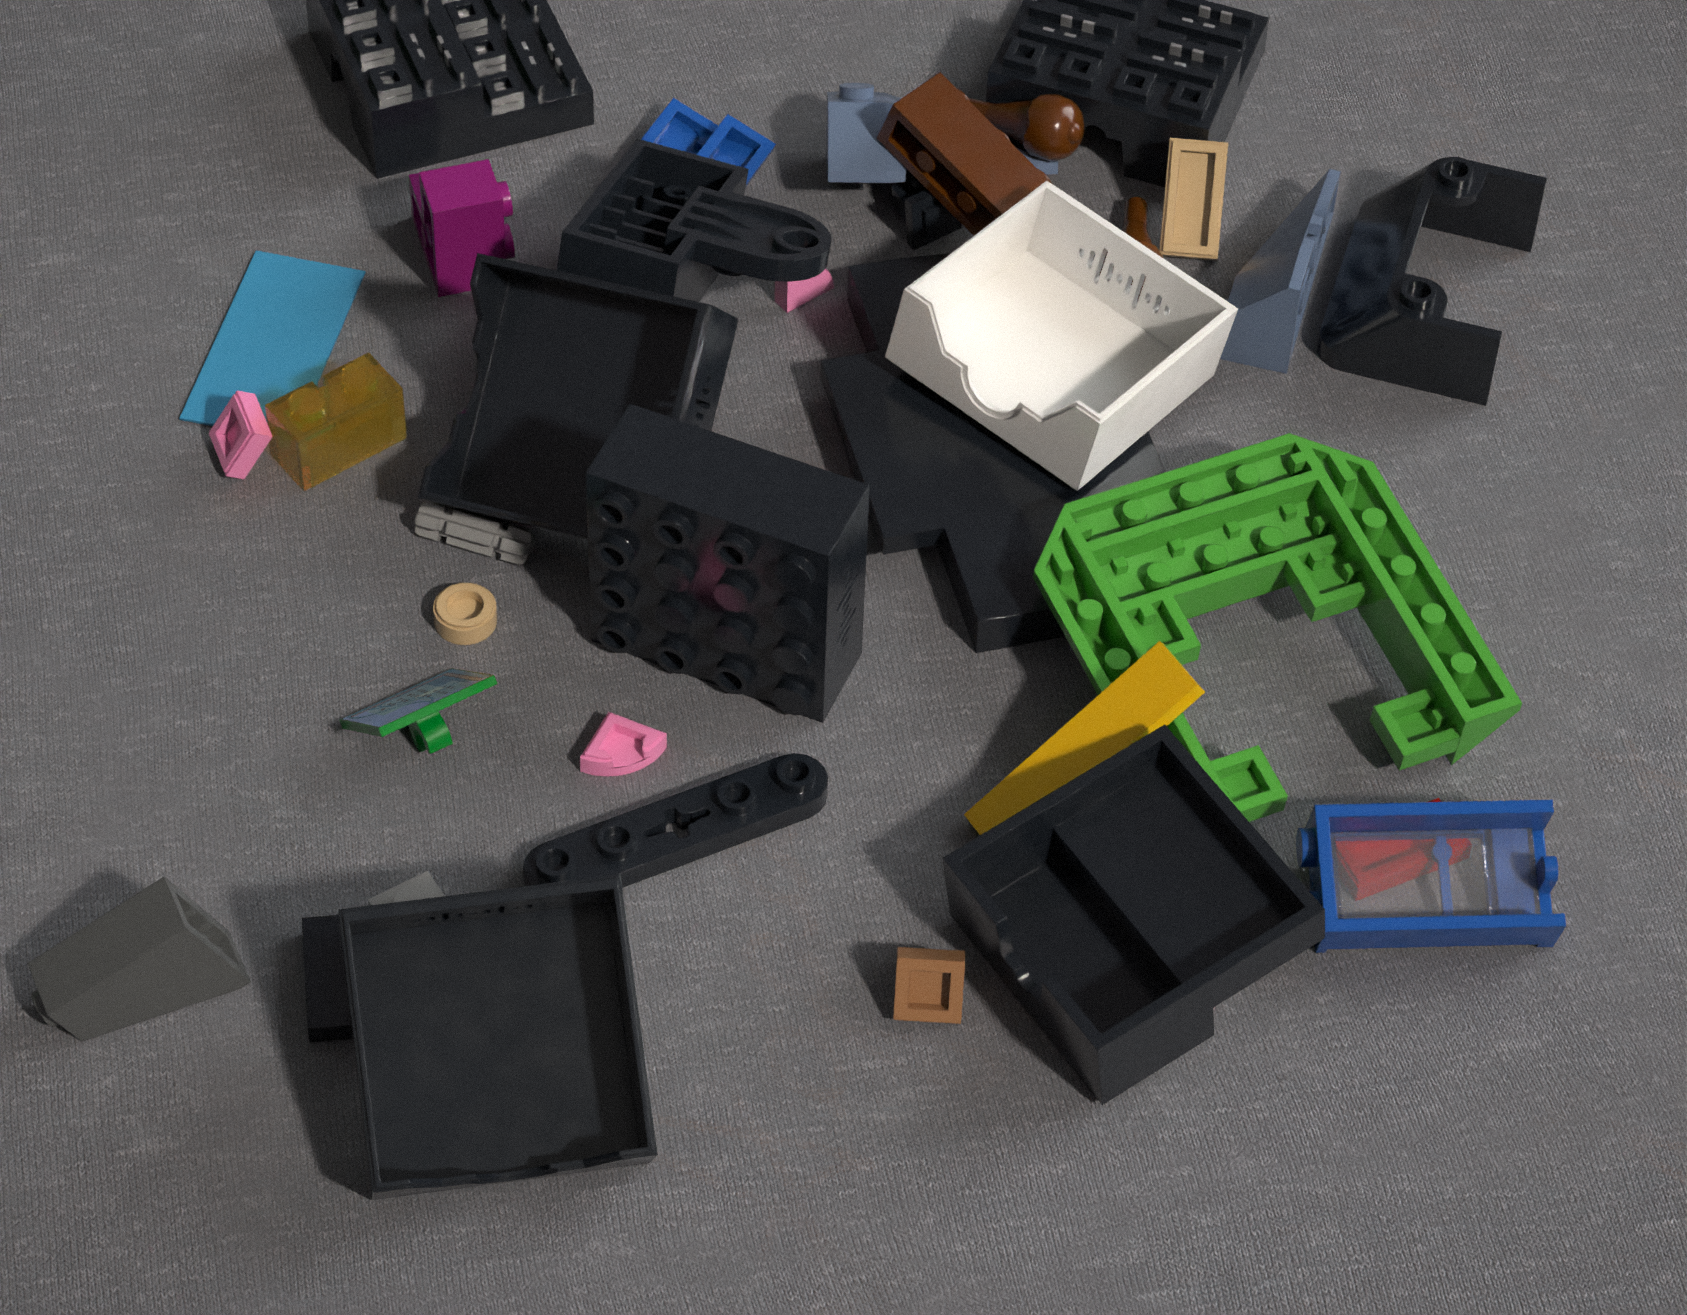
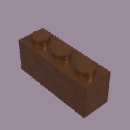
(958, 153)

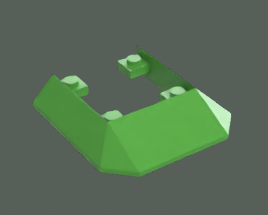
(1251, 522)

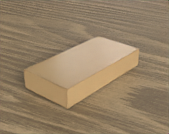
(1193, 199)

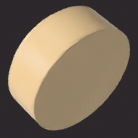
(465, 613)

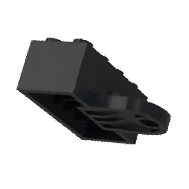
(682, 220)

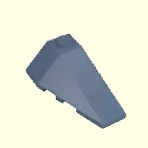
(852, 142)
(1278, 283)

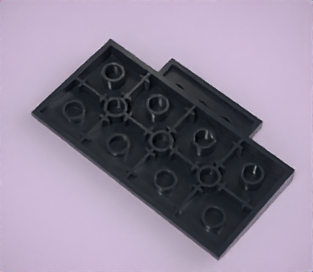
(949, 477)

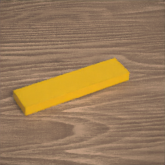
(1131, 707)

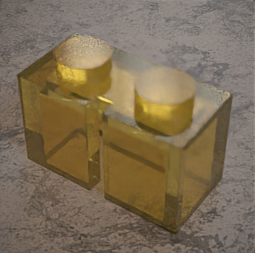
(338, 424)

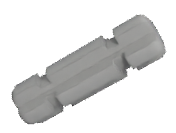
(474, 532)

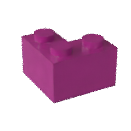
(458, 215)

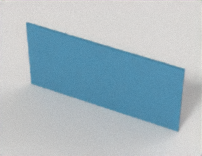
(274, 333)

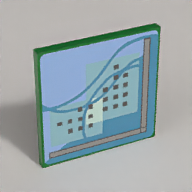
(420, 708)

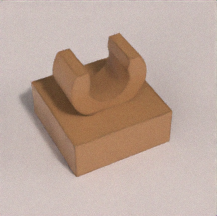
(929, 985)

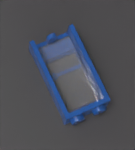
(1432, 874)

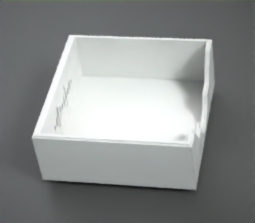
(1049, 347)

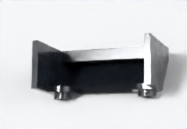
(1393, 321)

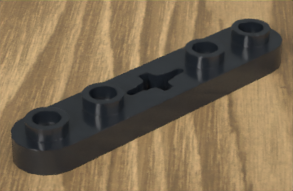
(732, 812)

